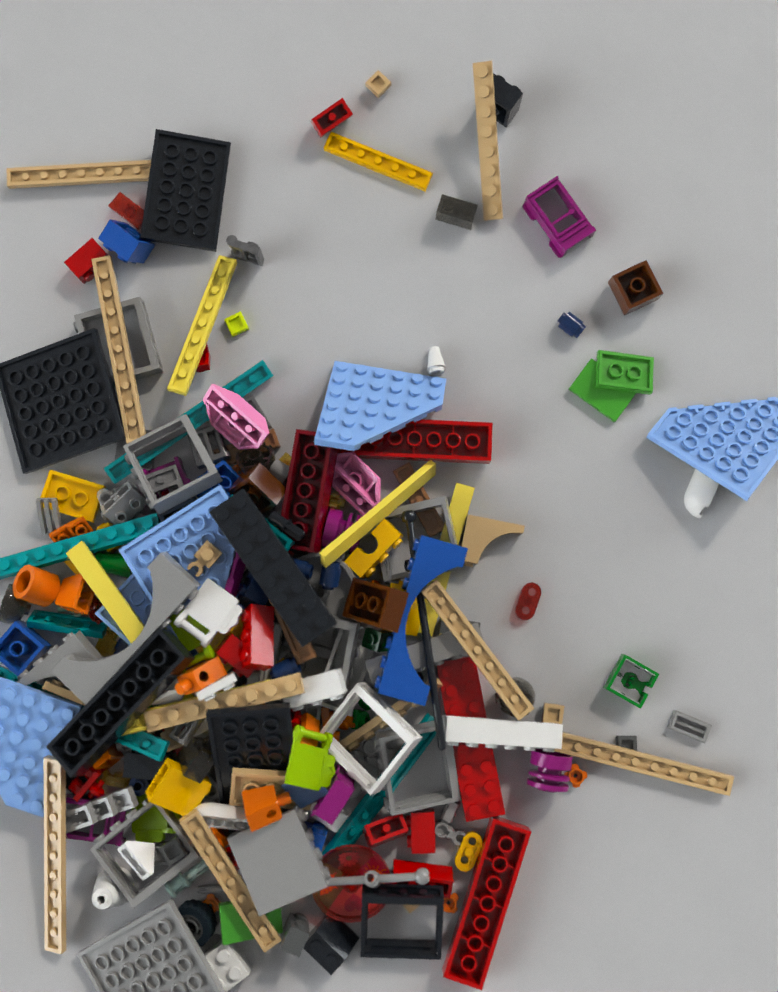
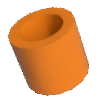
(36, 585)

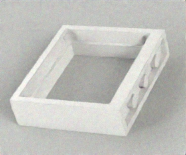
(390, 716)

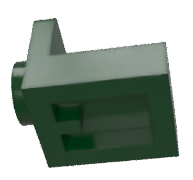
(375, 639)

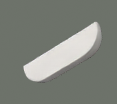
(699, 493)
(223, 816)

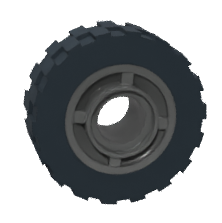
(199, 920)

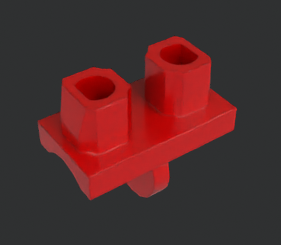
(80, 788)

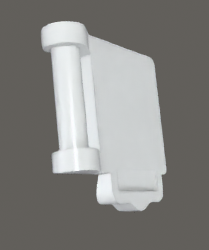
(213, 609)

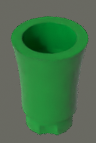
(114, 564)

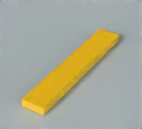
(378, 161)

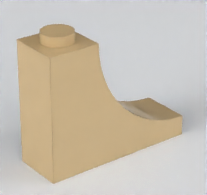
(480, 532)

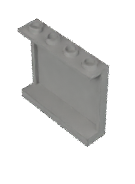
(279, 861)

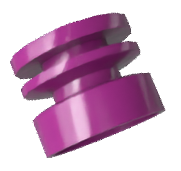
(336, 526)
(550, 766)

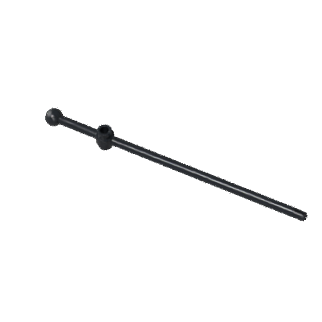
(409, 517)

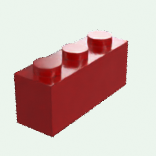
(257, 637)
(438, 874)

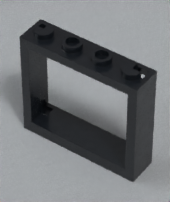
(406, 895)

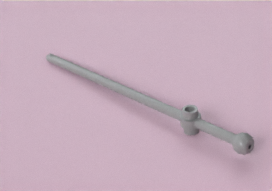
(421, 876)

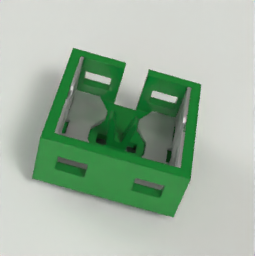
(621, 674)

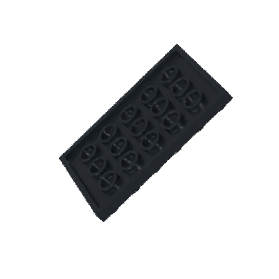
(185, 190)
(249, 739)

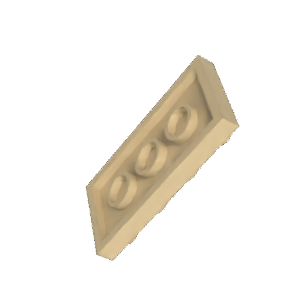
(248, 779)

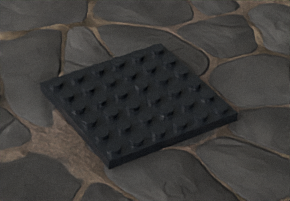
(60, 401)

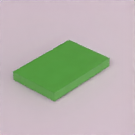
(624, 372)
(606, 401)
(234, 928)

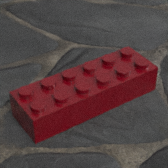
(309, 489)

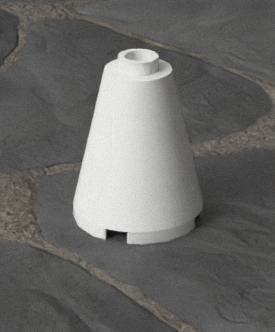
(106, 892)

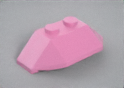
(235, 418)
(356, 482)

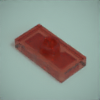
(127, 210)

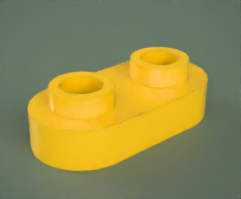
(468, 850)

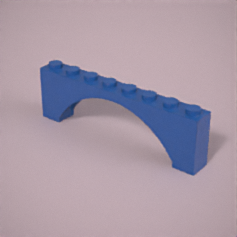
(398, 674)

